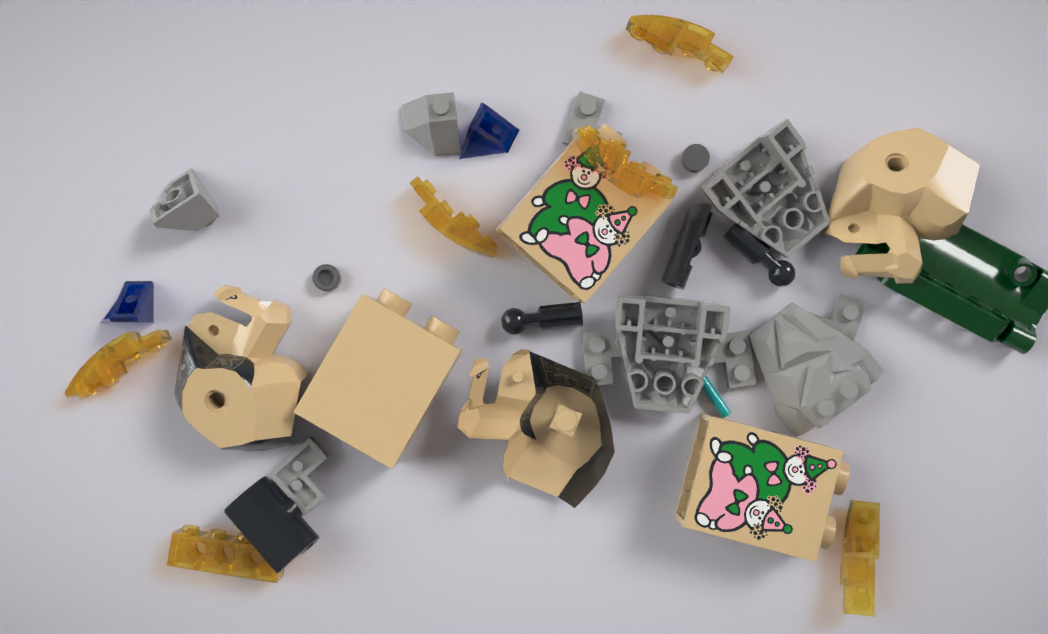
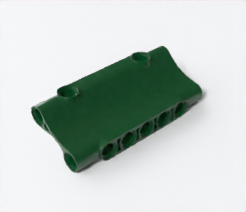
(976, 287)

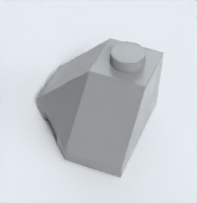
(433, 123)
(185, 205)

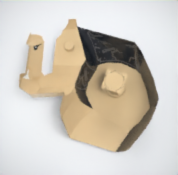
(232, 379)
(552, 423)

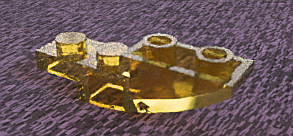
(668, 32)
(611, 162)
(458, 229)
(110, 361)
(858, 558)

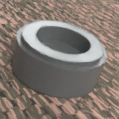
(695, 157)
(326, 277)

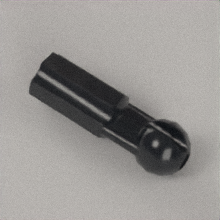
(780, 272)
(547, 317)

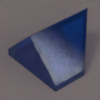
(488, 134)
(133, 304)

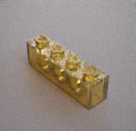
(185, 554)

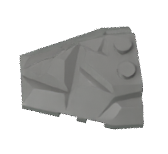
(771, 190)
(668, 348)
(811, 368)

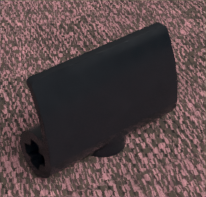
(687, 245)
(271, 524)

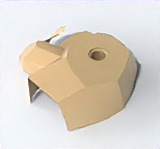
(900, 192)

